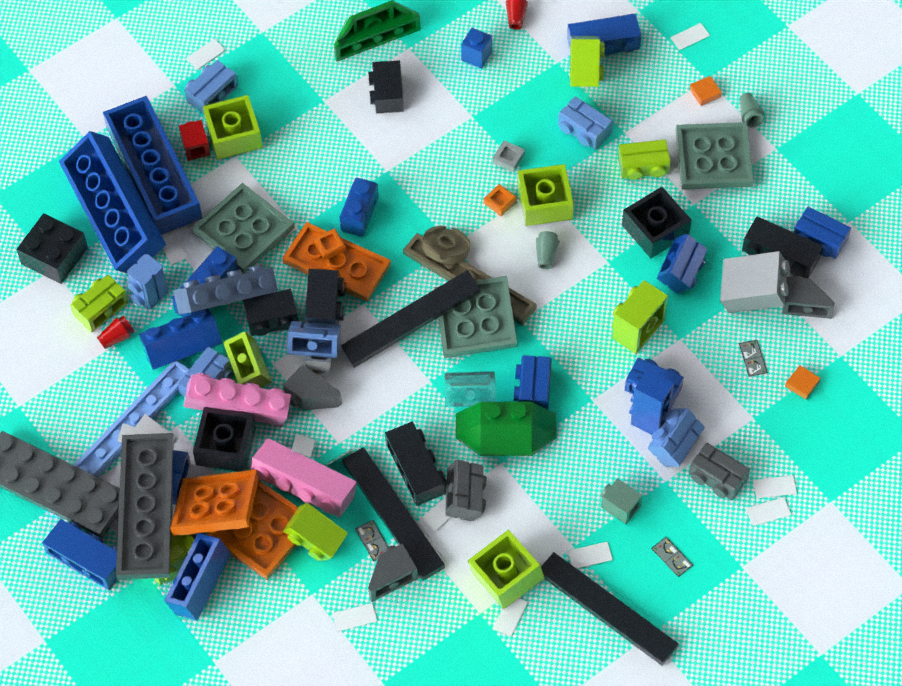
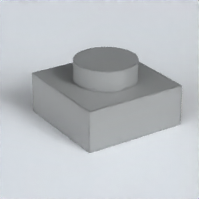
(508, 156)
(318, 364)

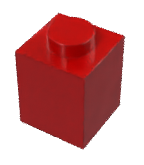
(194, 140)

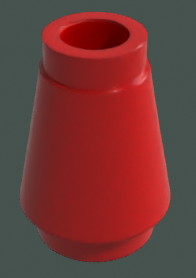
(516, 13)
(116, 332)

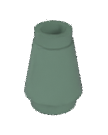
(751, 110)
(546, 246)

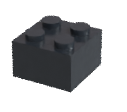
(655, 222)
(52, 248)
(324, 296)
(224, 439)

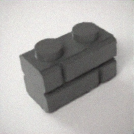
(719, 472)
(465, 490)

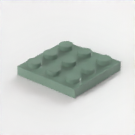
(714, 155)
(243, 227)
(481, 322)

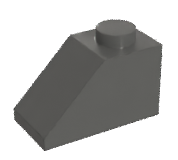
(807, 299)
(311, 391)
(391, 572)

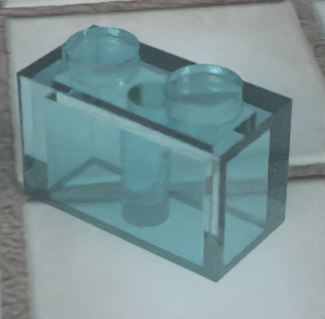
(469, 388)

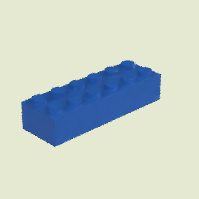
(152, 164)
(111, 201)

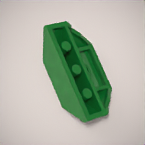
(375, 28)
(506, 428)

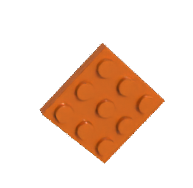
(215, 502)
(263, 543)

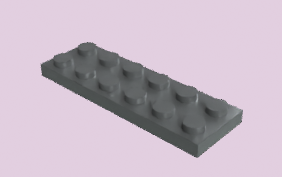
(57, 485)
(145, 506)

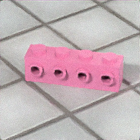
(266, 405)
(304, 477)

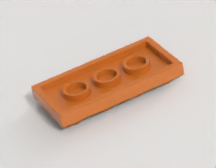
(357, 265)

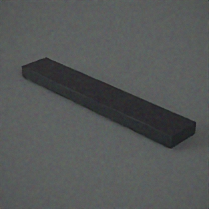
(410, 318)
(393, 513)
(608, 609)

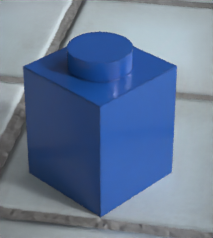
(476, 48)

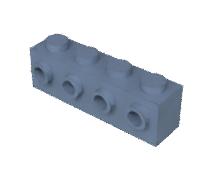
(225, 290)

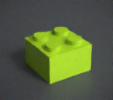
(585, 60)
(232, 127)
(545, 195)
(639, 316)
(506, 569)

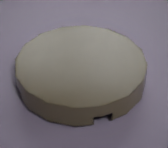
(446, 245)

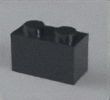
(387, 87)
(270, 312)

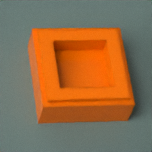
(705, 90)
(500, 200)
(329, 244)
(802, 382)

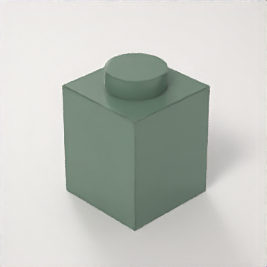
(621, 500)

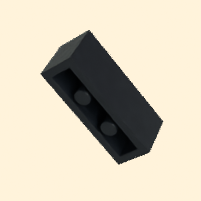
(798, 250)
(415, 463)

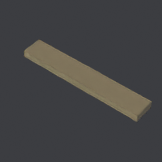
(521, 306)

